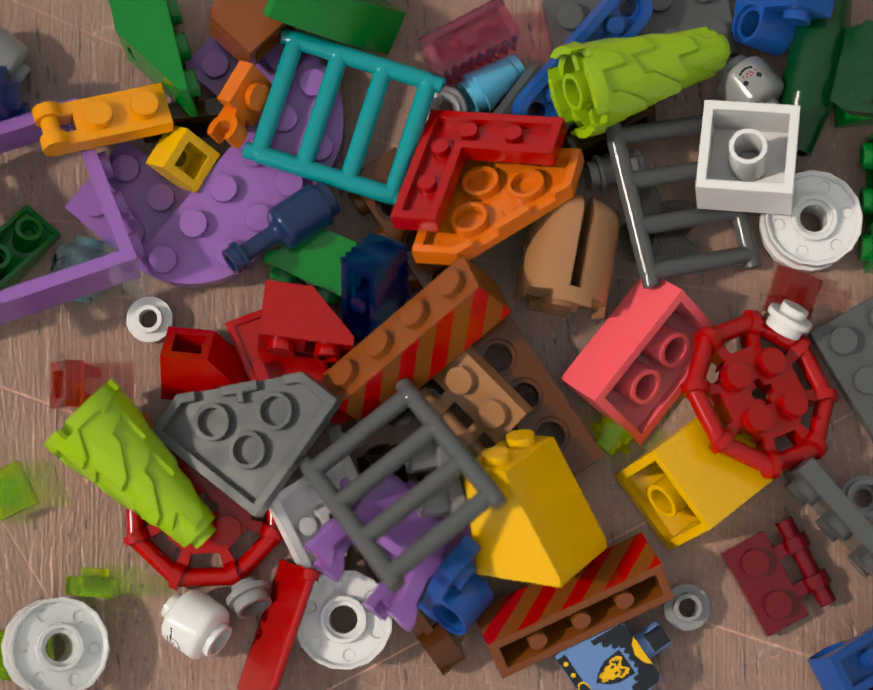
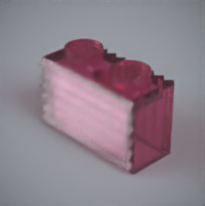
(469, 41)

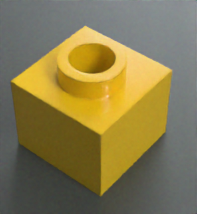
(183, 158)

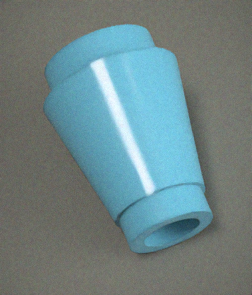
(490, 83)

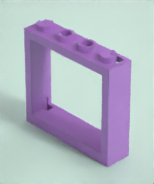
(87, 276)

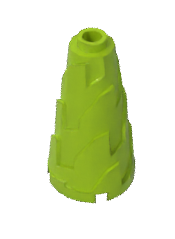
(618, 77)
(129, 462)

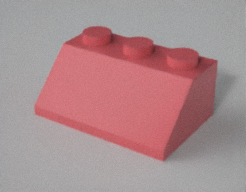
(639, 357)

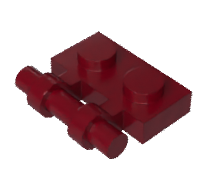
(766, 584)

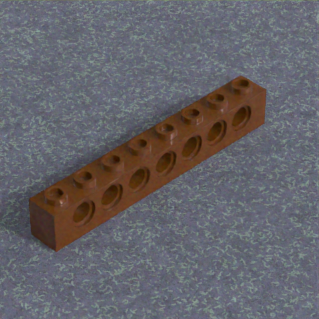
(525, 367)

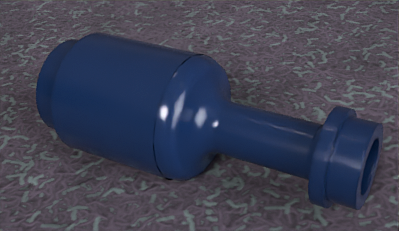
(289, 221)

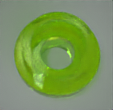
(611, 436)

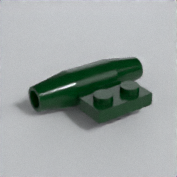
(829, 66)

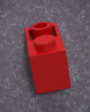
(301, 322)
(197, 362)

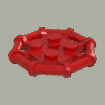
(783, 392)
(230, 524)

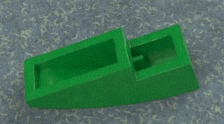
(352, 22)

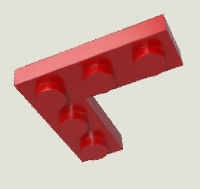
(462, 136)

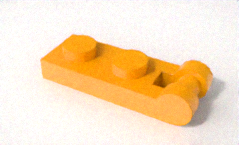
(103, 119)

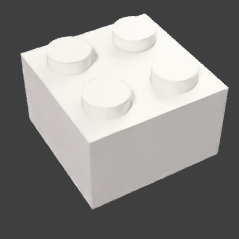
(747, 157)

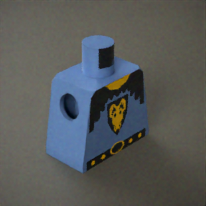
(615, 659)

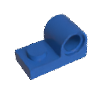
(772, 23)
(456, 592)
(845, 663)

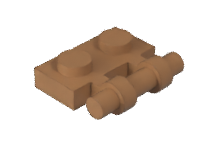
(482, 395)

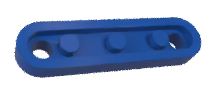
(601, 23)

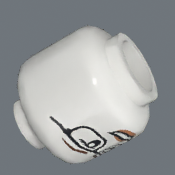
(195, 624)

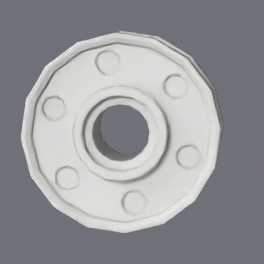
(838, 217)
(83, 638)
(338, 648)

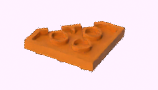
(496, 202)

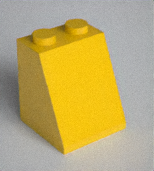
(687, 487)
(546, 524)

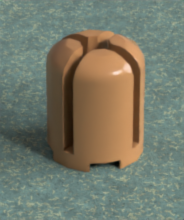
(569, 258)

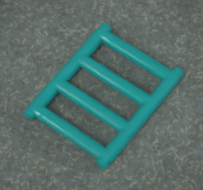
(338, 58)

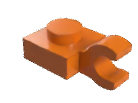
(243, 104)

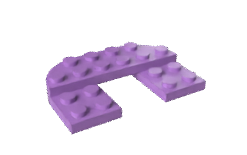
(189, 230)

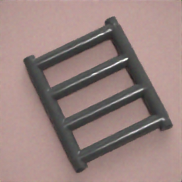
(641, 226)
(366, 536)

